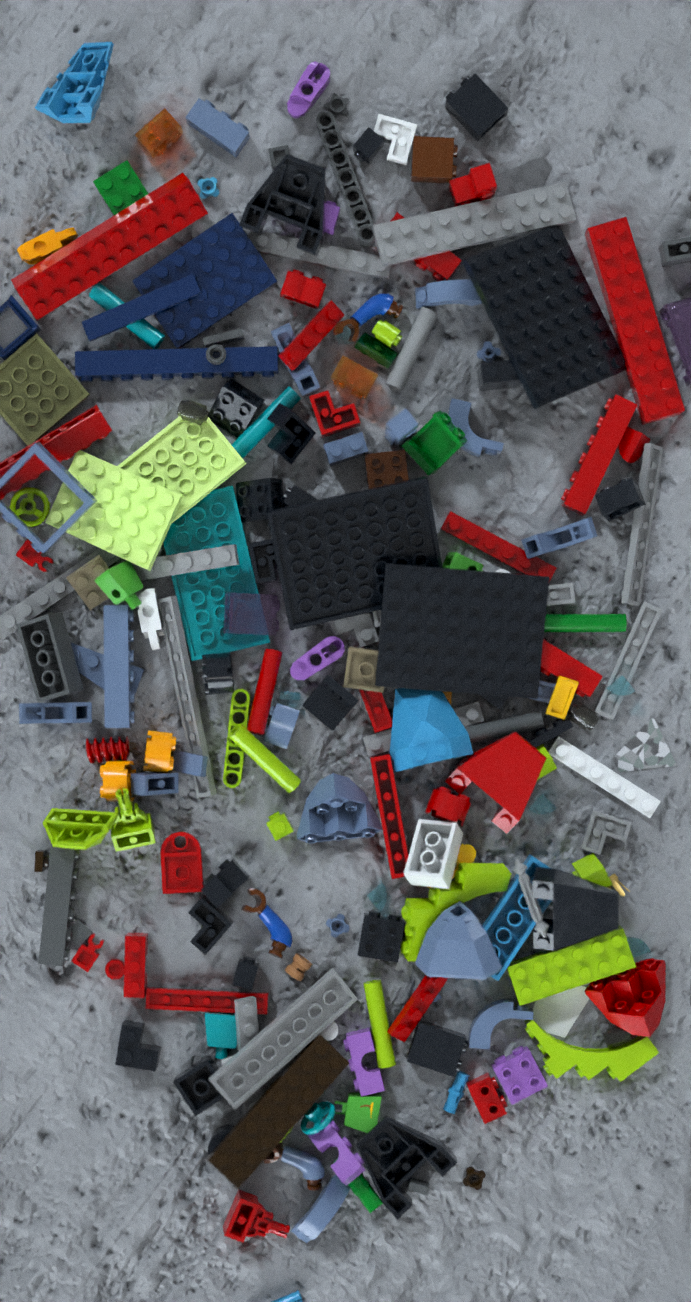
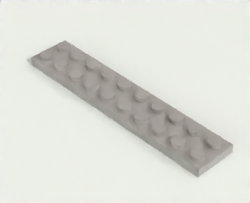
(473, 224)

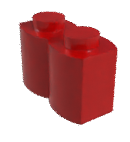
(303, 289)

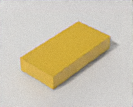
(561, 697)

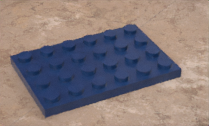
(225, 270)

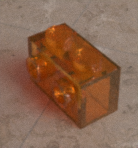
(159, 133)
(354, 377)

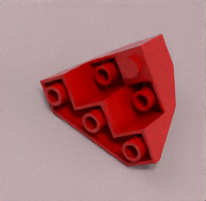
(632, 997)

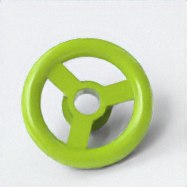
(30, 499)

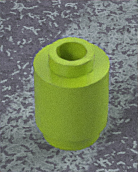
(387, 333)

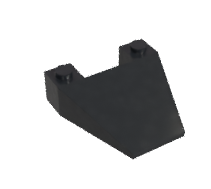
(294, 196)
(579, 908)
(394, 1154)

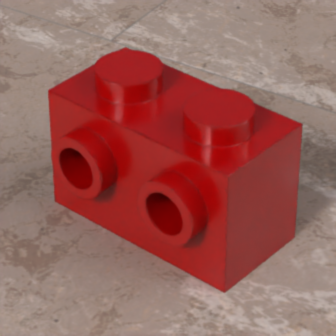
(486, 1097)

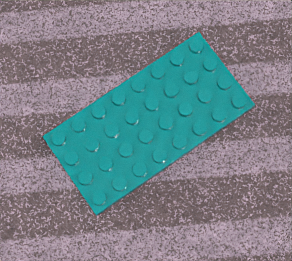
(201, 594)

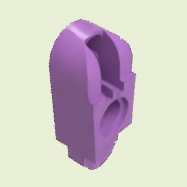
(300, 103)
(302, 667)

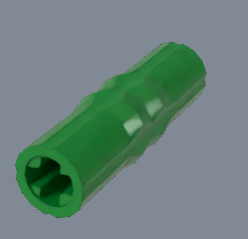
(365, 1193)

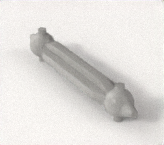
(533, 905)

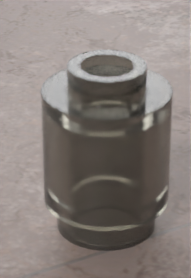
(193, 412)
(583, 716)
(616, 1037)

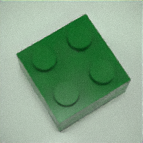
(120, 187)

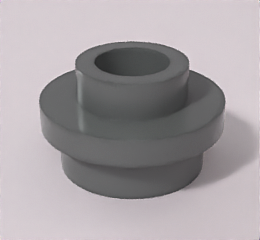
(216, 348)

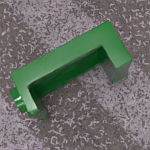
(435, 443)

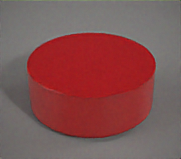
(115, 969)

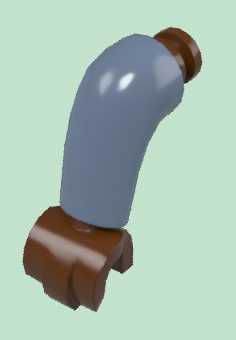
(307, 1163)

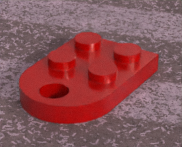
(181, 866)

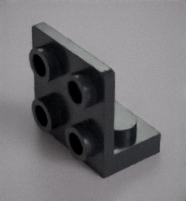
(235, 408)
(259, 496)
(330, 702)

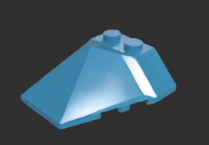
(80, 87)
(425, 730)

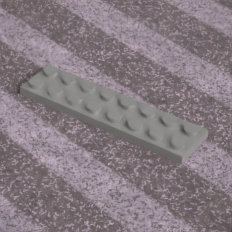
(283, 1039)

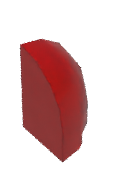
(632, 445)

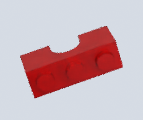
(135, 965)

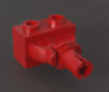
(250, 1219)

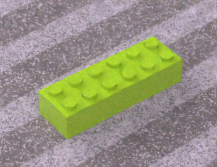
(570, 966)

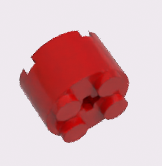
(448, 806)

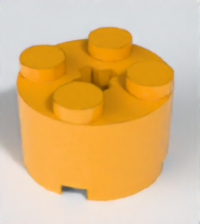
(159, 751)
(116, 776)

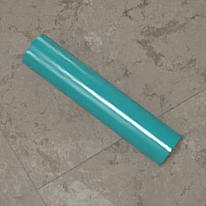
(141, 328)
(262, 425)

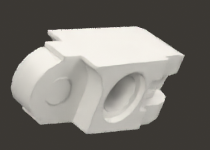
(150, 617)

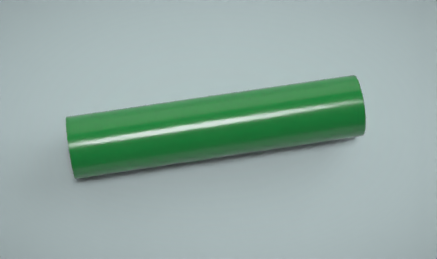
(585, 623)

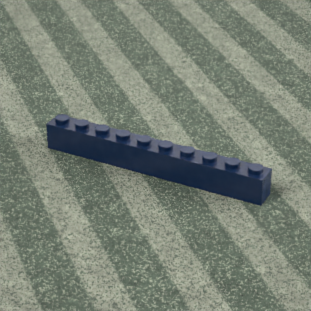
(174, 363)

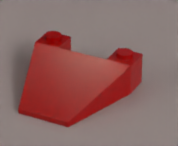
(503, 771)

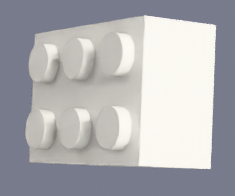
(433, 853)

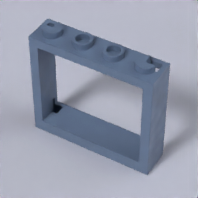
(88, 499)

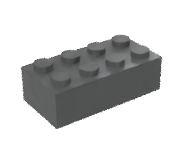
(49, 657)

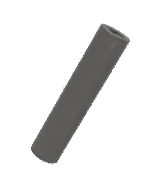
(504, 727)

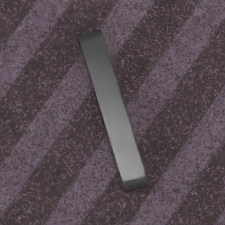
(341, 170)

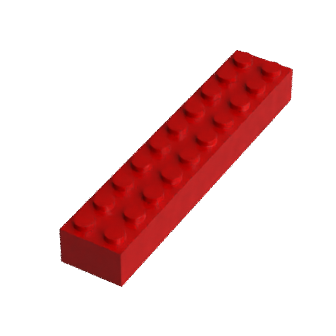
(109, 246)
(634, 320)

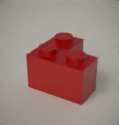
(474, 187)
(332, 420)

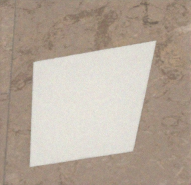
(559, 1012)

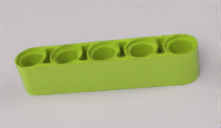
(231, 747)

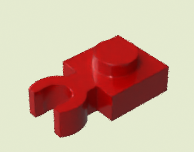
(31, 556)
(86, 954)

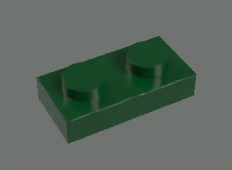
(376, 350)

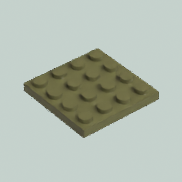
(37, 390)

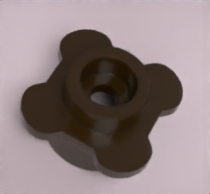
(477, 1183)

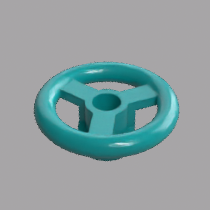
(316, 1115)

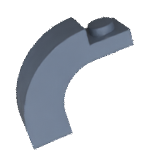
(447, 293)
(303, 375)
(459, 414)
(559, 538)
(55, 712)
(491, 1015)
(322, 1210)

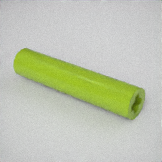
(264, 758)
(379, 1023)

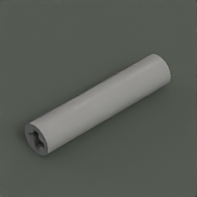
(411, 349)

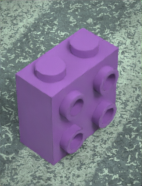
(519, 1074)

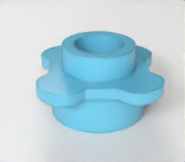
(204, 183)

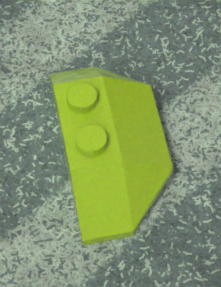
(78, 827)

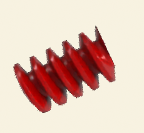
(107, 750)

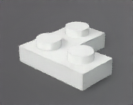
(401, 135)

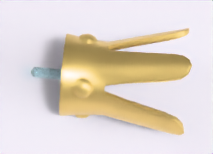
(615, 883)

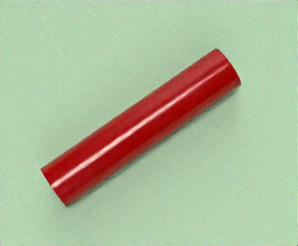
(264, 691)

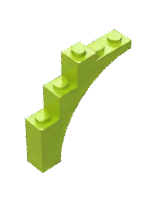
(470, 882)
(591, 1061)

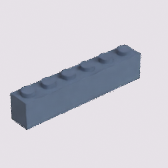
(118, 666)

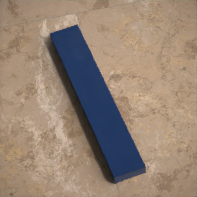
(141, 307)

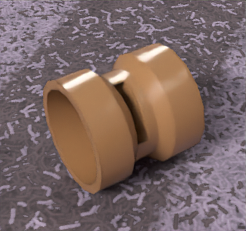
(298, 967)

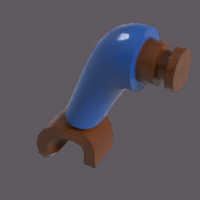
(376, 305)
(278, 929)

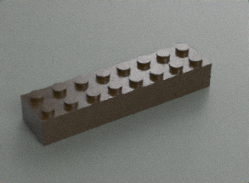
(277, 1111)

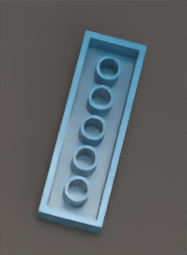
(511, 919)

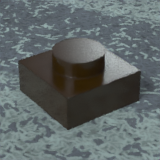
(41, 860)

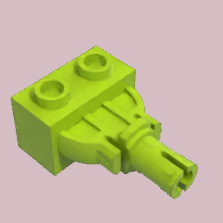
(132, 826)
(591, 870)

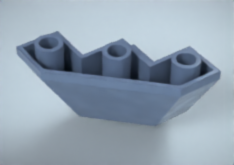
(337, 812)
(457, 947)

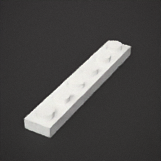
(603, 777)

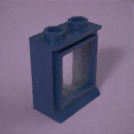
(15, 327)

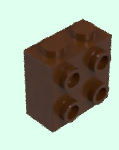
(433, 159)
(386, 468)

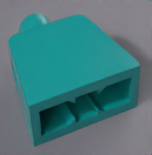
(221, 1032)

